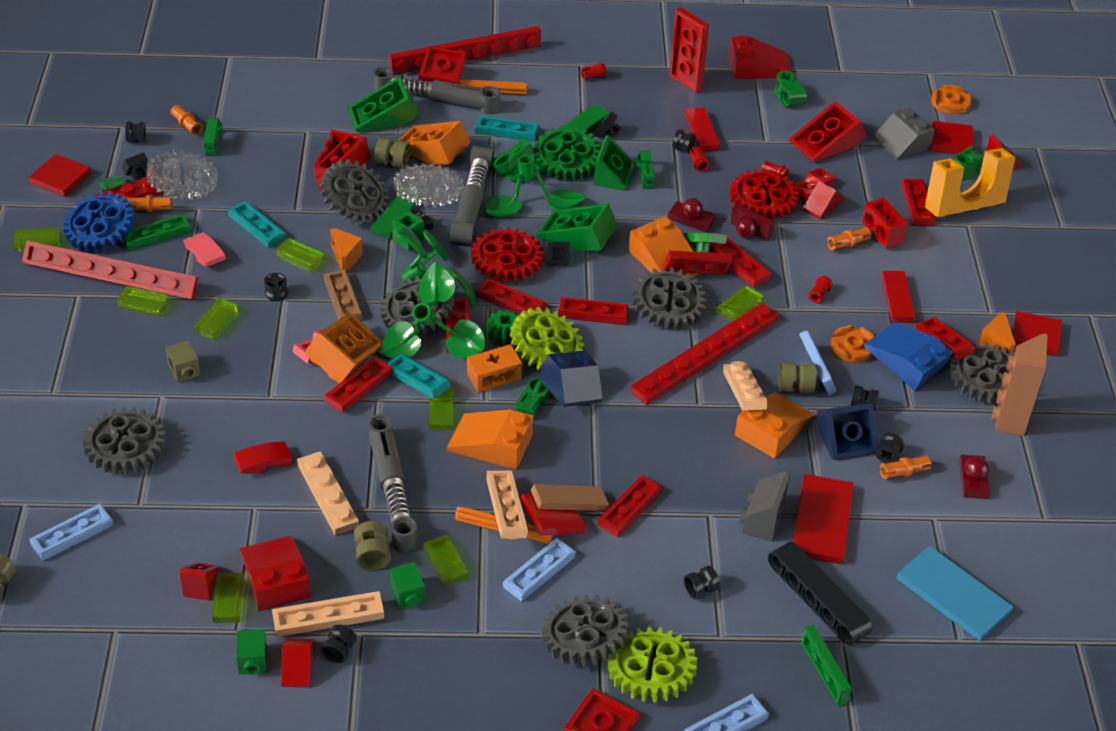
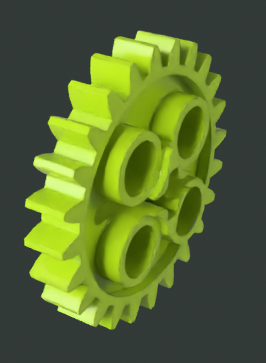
(543, 334)
(671, 669)

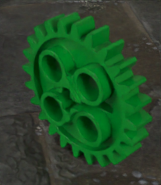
(566, 152)

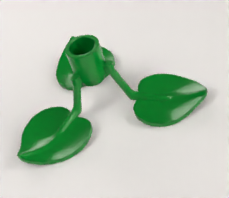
(526, 170)
(418, 269)
(435, 287)

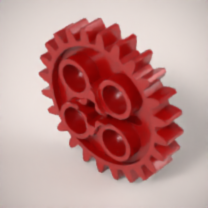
(778, 192)
(507, 254)

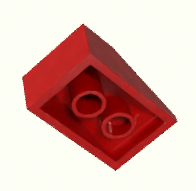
(756, 59)
(829, 133)
(276, 573)

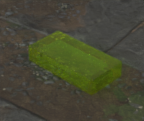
(46, 236)
(300, 255)
(143, 301)
(739, 303)
(216, 318)
(441, 411)
(445, 560)
(228, 598)

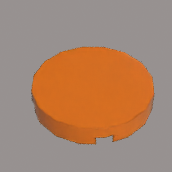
(951, 99)
(849, 343)

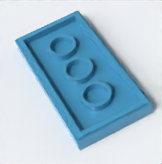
(954, 593)

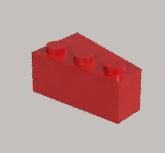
(341, 147)

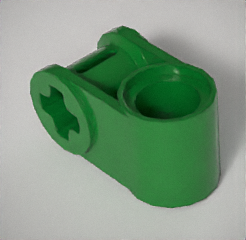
(789, 89)
(971, 161)

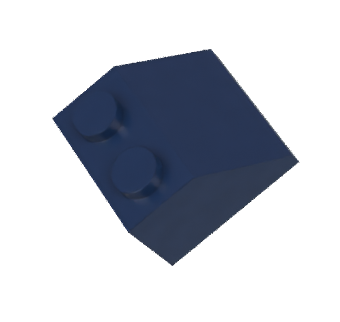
(572, 378)
(848, 430)

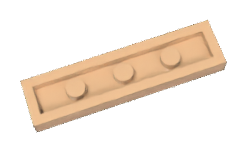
(745, 386)
(328, 493)
(506, 505)
(327, 613)

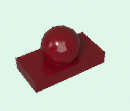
(692, 214)
(751, 223)
(974, 476)

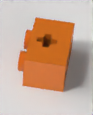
(494, 368)

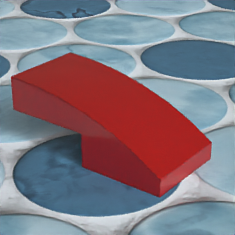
(806, 186)
(256, 458)

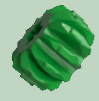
(499, 326)

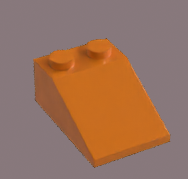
(437, 142)
(654, 240)
(343, 347)
(773, 427)
(493, 436)

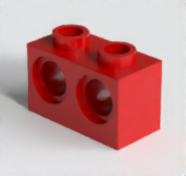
(885, 222)

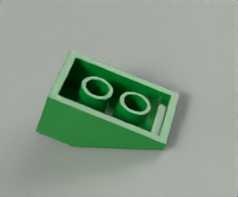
(384, 108)
(584, 227)

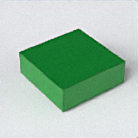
(112, 182)

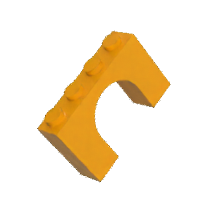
(988, 190)

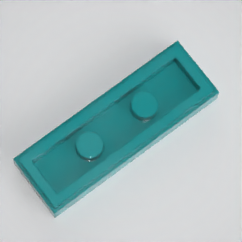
(506, 128)
(257, 224)
(418, 376)

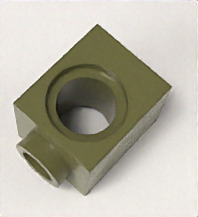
(182, 361)

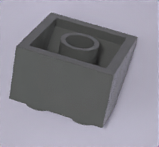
(904, 134)
(765, 506)

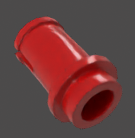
(594, 71)
(700, 161)
(768, 166)
(822, 285)

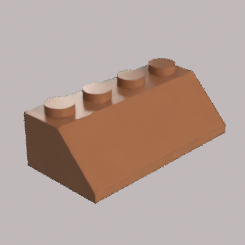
(1020, 386)

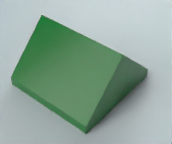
(613, 166)

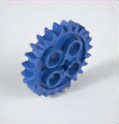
(99, 222)

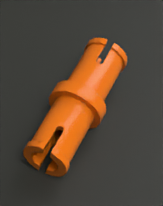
(186, 120)
(151, 203)
(848, 238)
(905, 467)

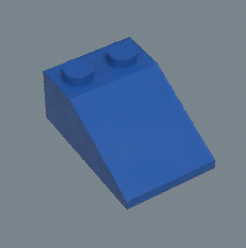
(910, 354)

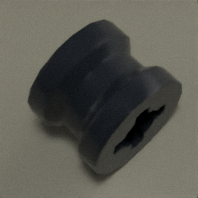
(135, 132)
(683, 141)
(275, 286)
(889, 448)

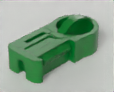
(212, 135)
(508, 160)
(645, 167)
(531, 399)

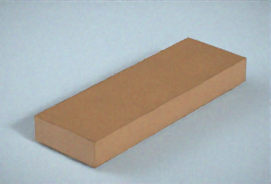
(342, 294)
(569, 497)

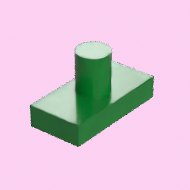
(704, 239)

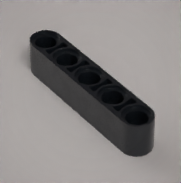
(820, 593)

